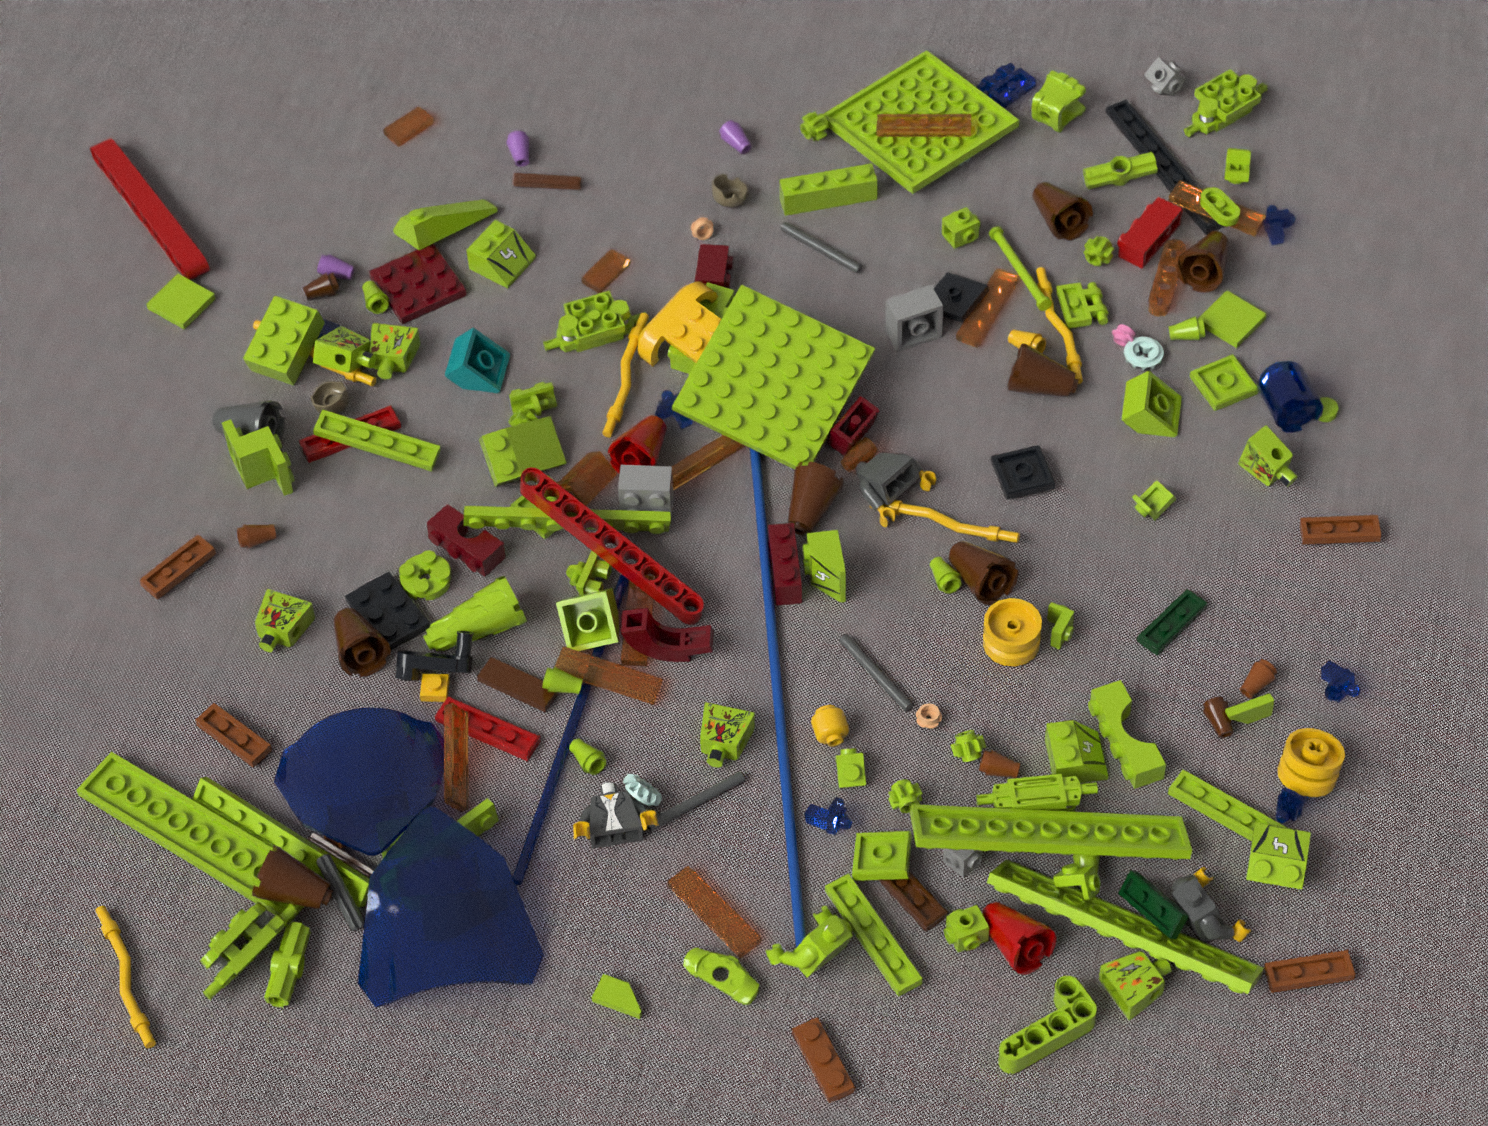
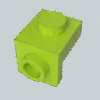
(1237, 165)
(1153, 500)
(1063, 621)
(850, 768)
(1073, 876)

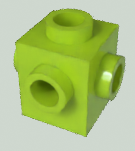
(960, 227)
(966, 929)

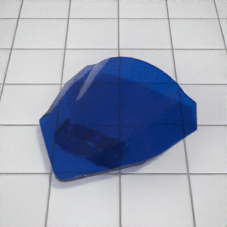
(362, 776)
(443, 915)

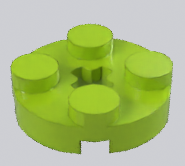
(421, 564)

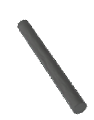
(820, 247)
(876, 673)
(698, 799)

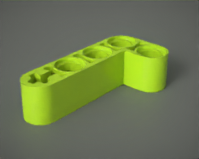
(1017, 1050)

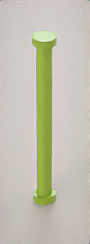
(997, 234)

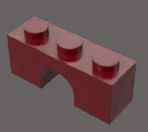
(478, 553)
(785, 564)

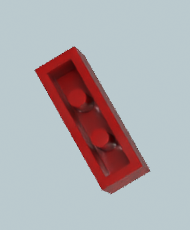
(1149, 232)

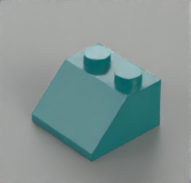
(477, 363)

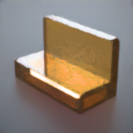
(588, 477)

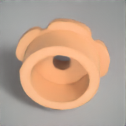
(705, 232)
(928, 710)

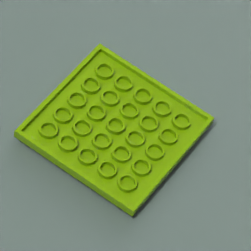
(919, 87)
(773, 379)

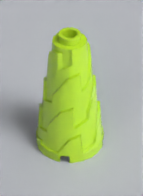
(487, 612)

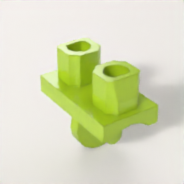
(535, 399)
(584, 575)

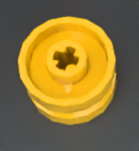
(1012, 632)
(1311, 762)

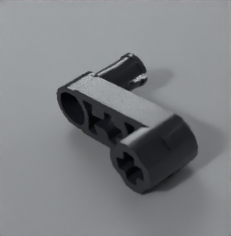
(410, 662)

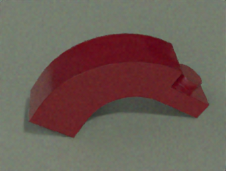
(663, 642)

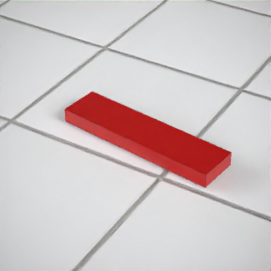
(318, 447)
(495, 731)

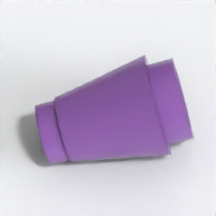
(734, 135)
(519, 147)
(333, 264)

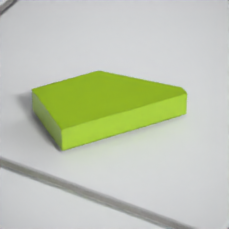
(1252, 710)
(617, 996)

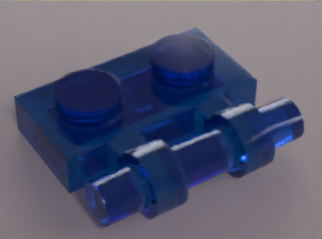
(1010, 88)

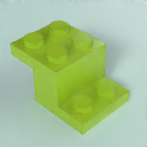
(258, 457)

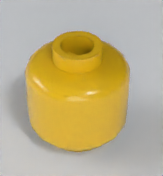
(830, 725)

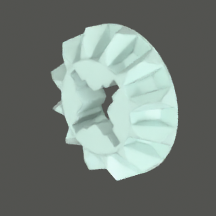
(1144, 345)
(642, 790)

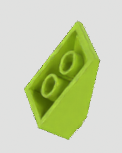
(521, 447)

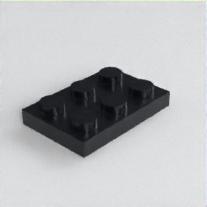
(388, 609)

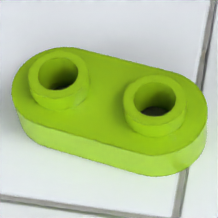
(1222, 209)

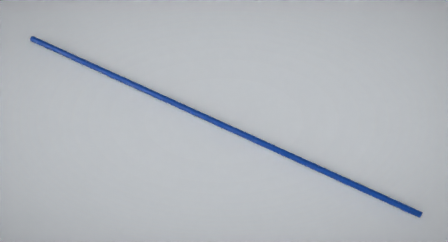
(778, 701)

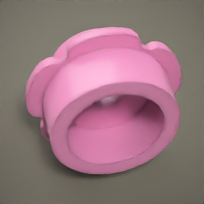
(1123, 334)

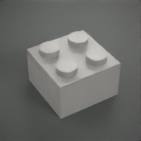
(913, 318)
(646, 488)

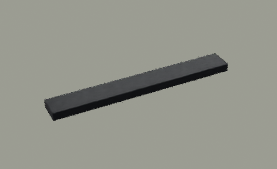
(1146, 141)

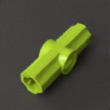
(1133, 168)
(287, 964)

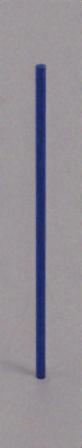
(560, 757)

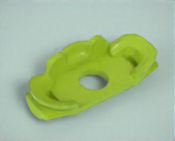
(738, 985)

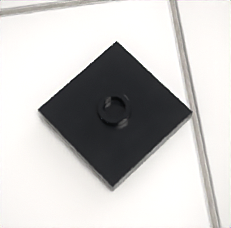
(959, 296)
(1022, 472)

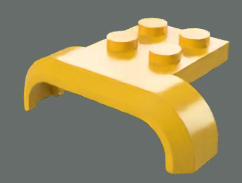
(682, 324)

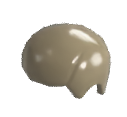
(729, 192)
(330, 397)

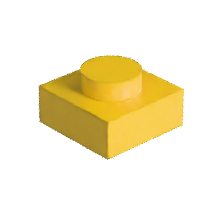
(434, 687)

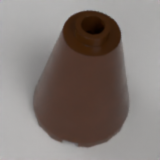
(1062, 211)
(1204, 262)
(1040, 374)
(812, 495)
(984, 571)
(359, 644)
(291, 882)

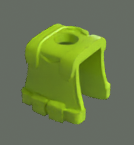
(1057, 101)

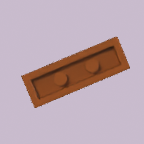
(1340, 529)
(177, 566)
(233, 735)
(1309, 971)
(823, 1060)

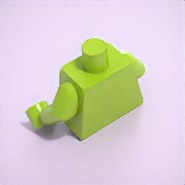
(818, 946)

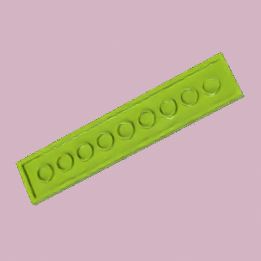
(179, 826)
(1050, 832)
(1127, 926)

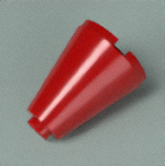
(639, 444)
(1019, 937)

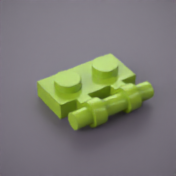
(1075, 307)

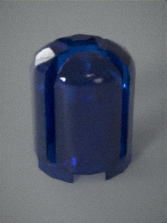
(1289, 395)

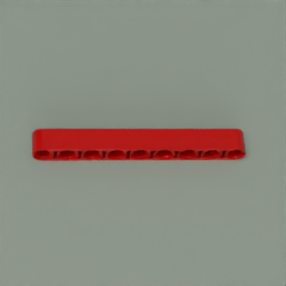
(149, 209)
(614, 556)

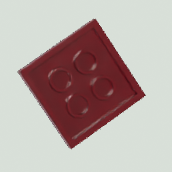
(418, 283)

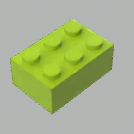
(284, 340)

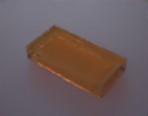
(408, 126)
(605, 271)

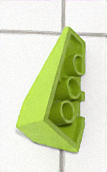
(434, 223)

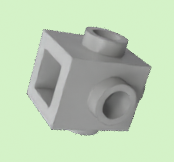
(1165, 76)
(962, 860)

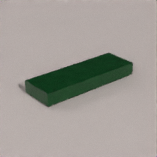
(1172, 622)
(1153, 904)

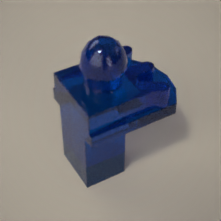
(1276, 221)
(665, 410)
(1339, 681)
(1289, 805)
(831, 819)

